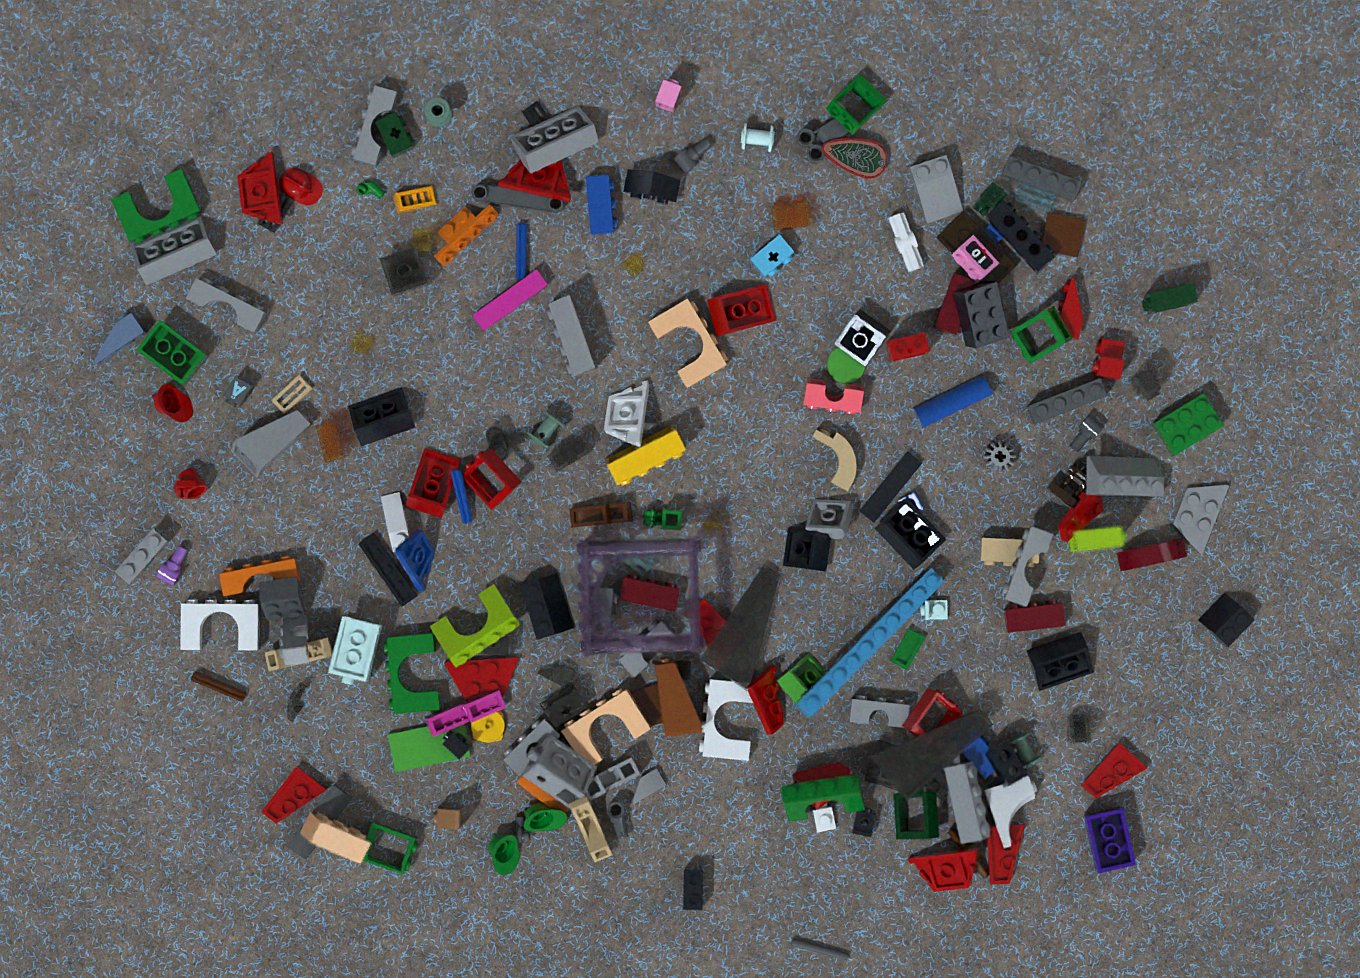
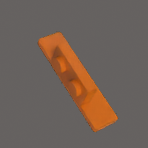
(462, 230)

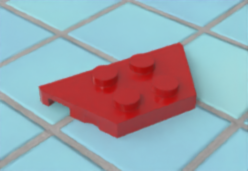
(546, 182)
(260, 191)
(482, 676)
(947, 869)

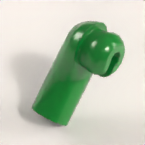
(370, 187)

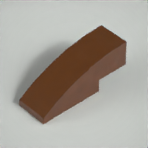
(601, 514)

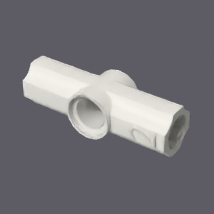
(906, 242)

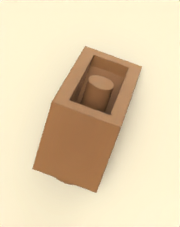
(448, 818)

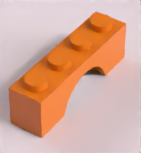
(235, 581)

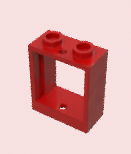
(915, 344)
(482, 487)
(924, 704)

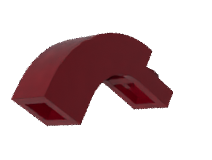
(1151, 554)

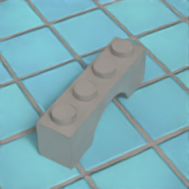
(381, 102)
(247, 316)
(1035, 542)

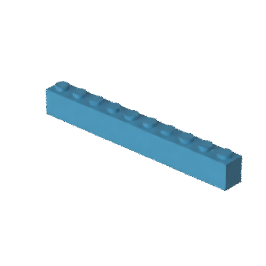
(869, 643)

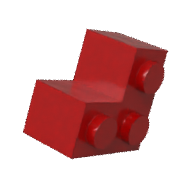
(1109, 359)

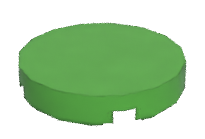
(844, 367)

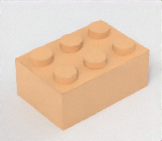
(335, 837)

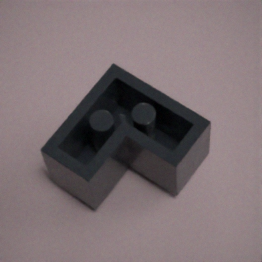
(651, 186)

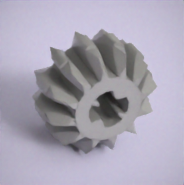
(995, 461)

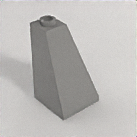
(263, 446)

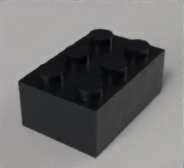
(981, 314)

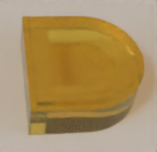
(633, 265)
(361, 344)
(713, 526)

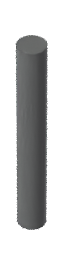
(819, 949)

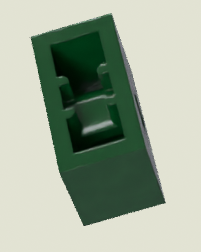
(387, 126)

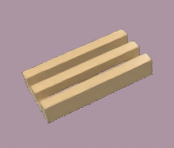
(295, 401)

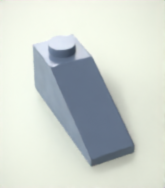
(122, 334)

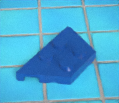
(416, 557)

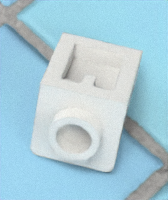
(824, 818)

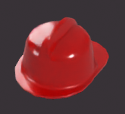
(300, 186)
(173, 403)

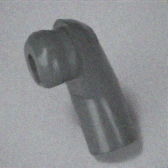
(522, 836)

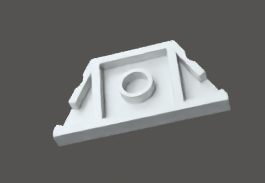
(627, 414)

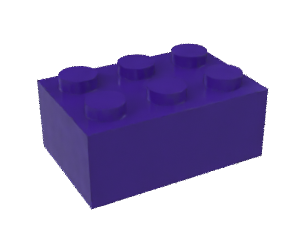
(1109, 840)

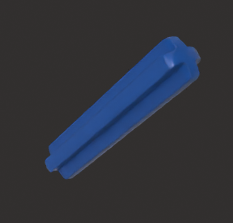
(521, 250)
(461, 496)

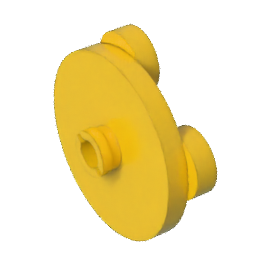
(489, 728)

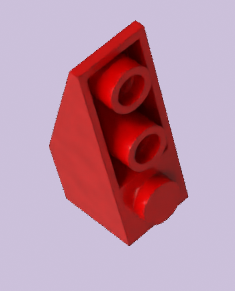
(1070, 309)

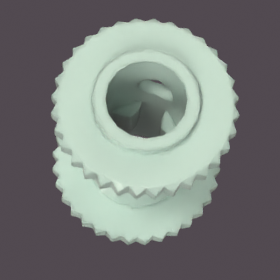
(757, 137)

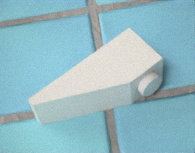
(395, 519)

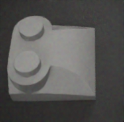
(830, 517)

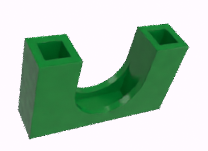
(184, 207)
(403, 699)
(842, 789)

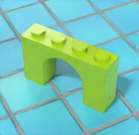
(1097, 539)
(499, 623)

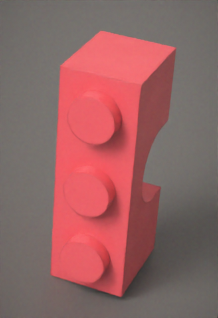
(848, 401)

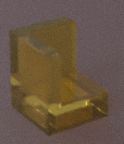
(422, 239)

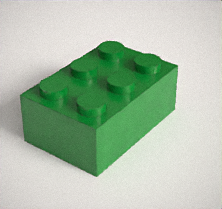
(172, 353)
(1187, 424)

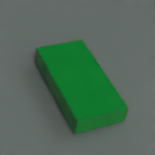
(907, 648)

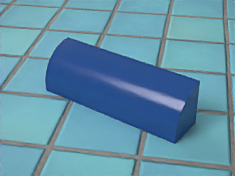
(952, 401)

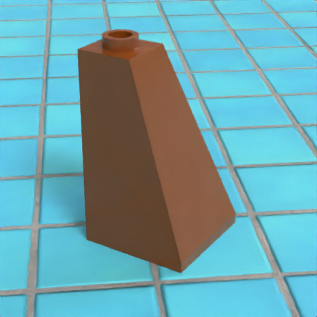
(676, 707)

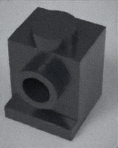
(456, 744)
(865, 830)

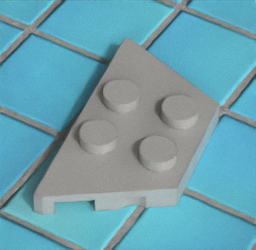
(1198, 513)

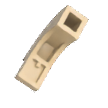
(846, 458)
(317, 650)
(590, 828)

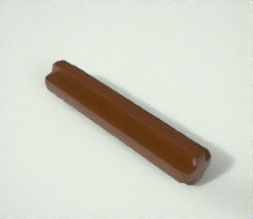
(218, 686)

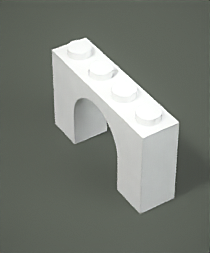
(246, 616)
(714, 743)

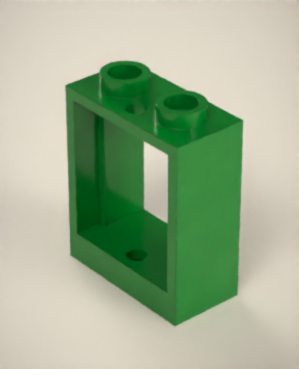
(866, 93)
(1056, 326)
(406, 863)

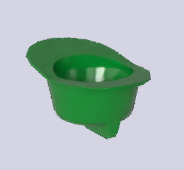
(542, 818)
(504, 853)

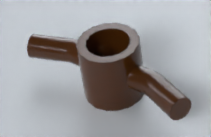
(978, 866)

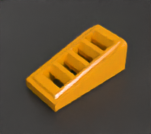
(397, 198)

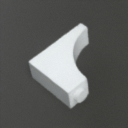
(1006, 802)

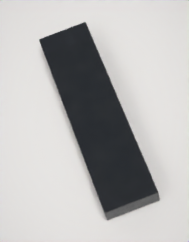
(890, 487)
(388, 570)

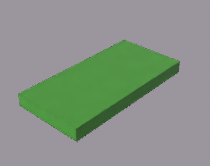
(419, 748)

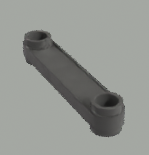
(514, 198)

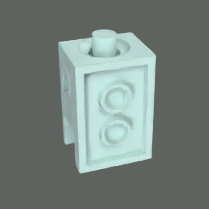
(355, 649)

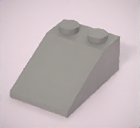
(936, 189)

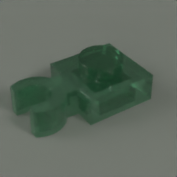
(990, 197)

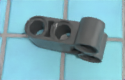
(830, 131)

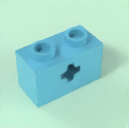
(776, 246)

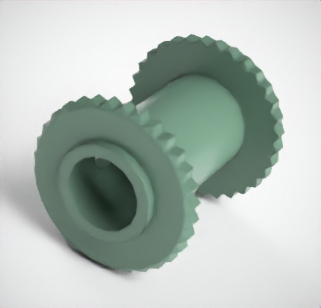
(438, 103)
(547, 427)
(1024, 750)

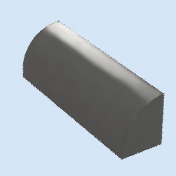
(332, 806)

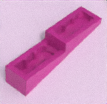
(510, 300)
(464, 712)

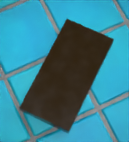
(961, 230)

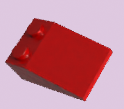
(741, 310)
(432, 483)

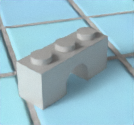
(141, 556)
(294, 640)
(634, 661)
(862, 708)
(517, 757)
(612, 777)

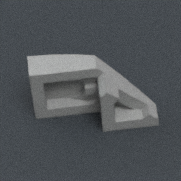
(647, 785)

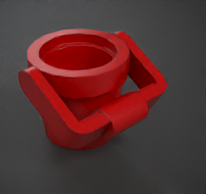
(190, 483)

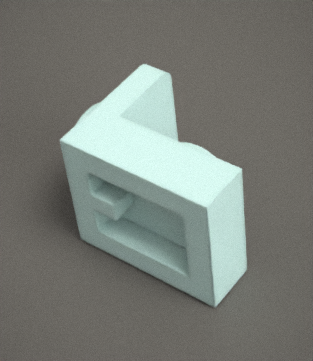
(934, 609)

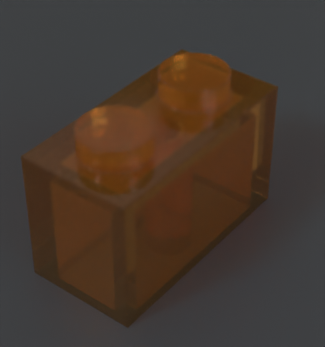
(791, 215)
(330, 442)

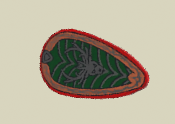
(857, 156)

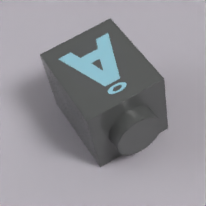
(237, 392)

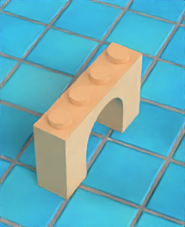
(685, 315)
(622, 706)

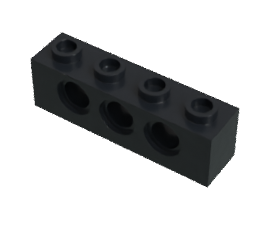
(1007, 210)

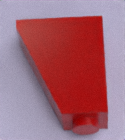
(823, 772)

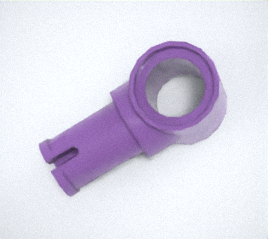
(171, 570)

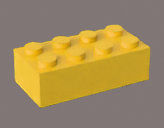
(638, 460)

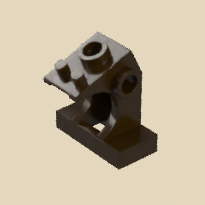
(1065, 492)

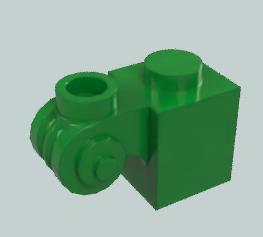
(667, 520)

